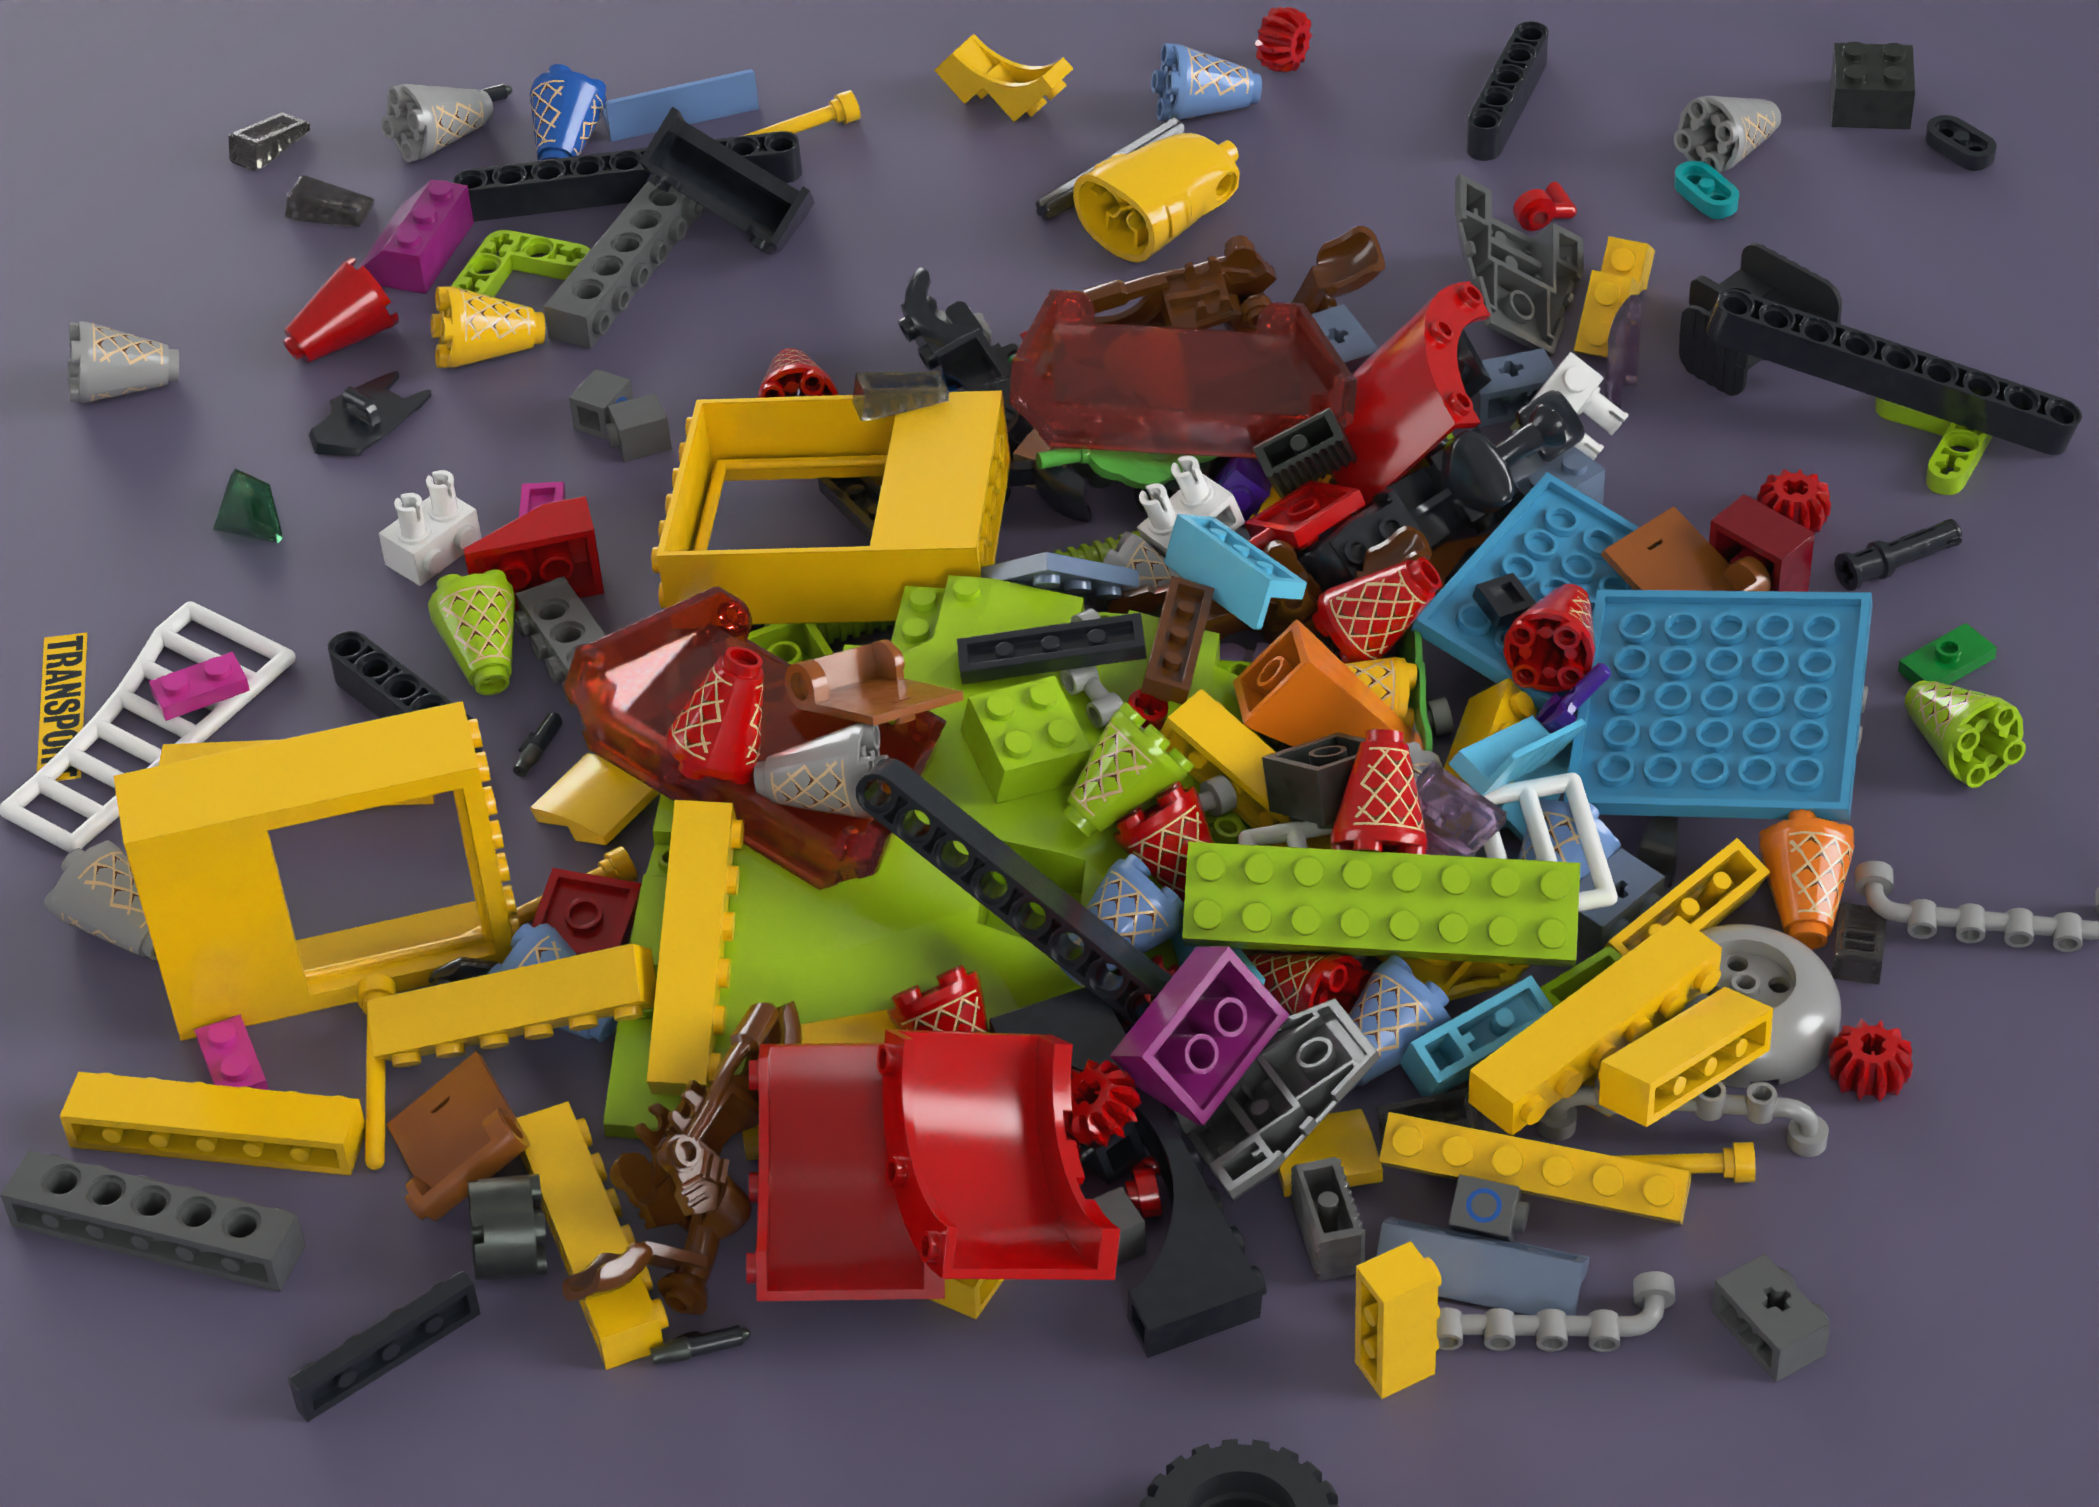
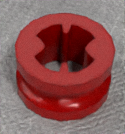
(1156, 708)

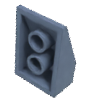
(1570, 467)

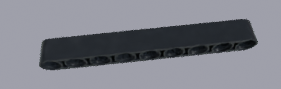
(600, 177)
(1893, 372)
(1023, 886)

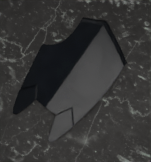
(363, 417)

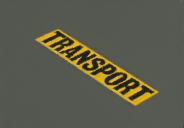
(61, 697)

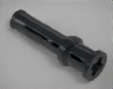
(1883, 558)

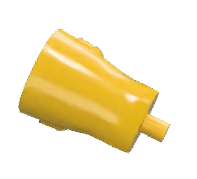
(1155, 193)

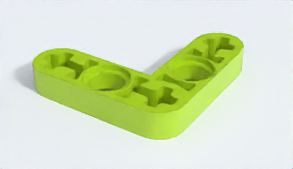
(515, 254)
(1943, 456)

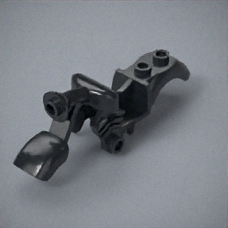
(971, 362)
(1457, 491)

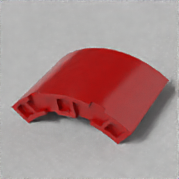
(1411, 393)
(987, 1157)
(821, 1182)

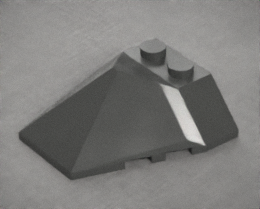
(1520, 277)
(1282, 1097)

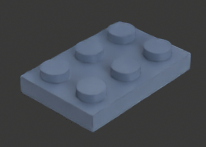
(1066, 575)

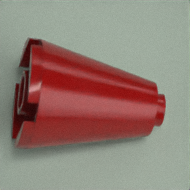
(339, 314)

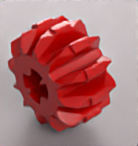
(1283, 39)
(1797, 498)
(1870, 1060)
(1101, 1102)

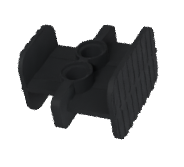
(1760, 274)

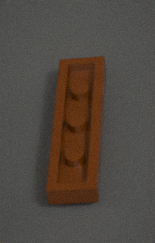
(1177, 640)

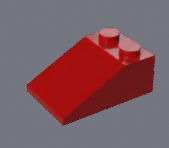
(541, 547)

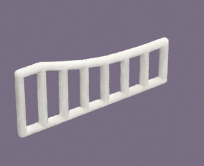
(123, 697)
(1527, 794)

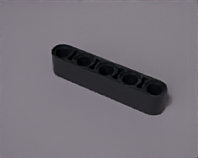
(1507, 91)
(378, 678)

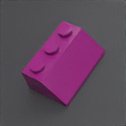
(421, 237)
(1200, 1033)

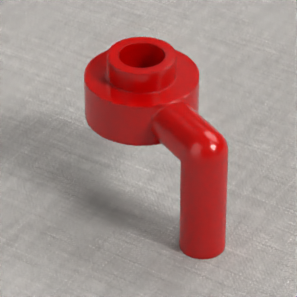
(1538, 207)
(1144, 1189)

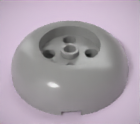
(1793, 982)

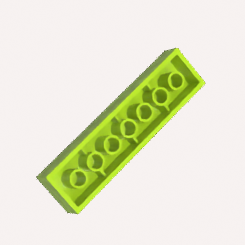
(1381, 904)

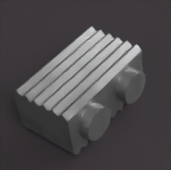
(1327, 1218)

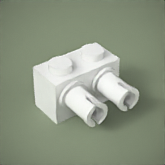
(1580, 387)
(1196, 497)
(429, 531)

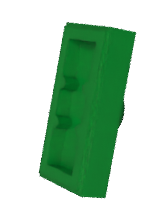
(1948, 657)

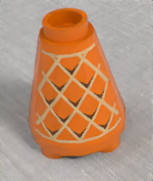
(1807, 872)

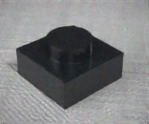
(1503, 599)

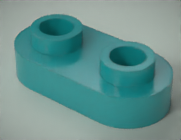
(1706, 189)

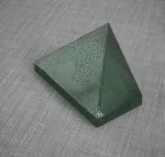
(249, 509)

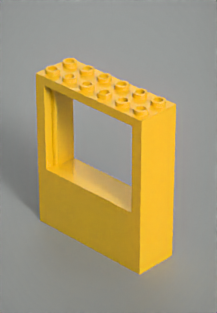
(932, 520)
(215, 886)

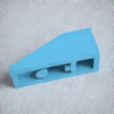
(1449, 1051)

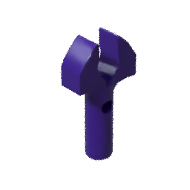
(1561, 711)

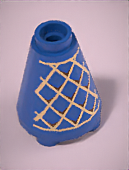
(565, 111)

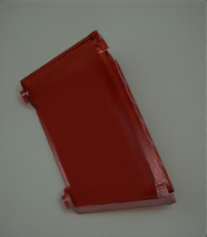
(1172, 384)
(644, 676)

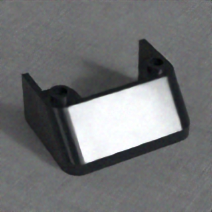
(725, 183)

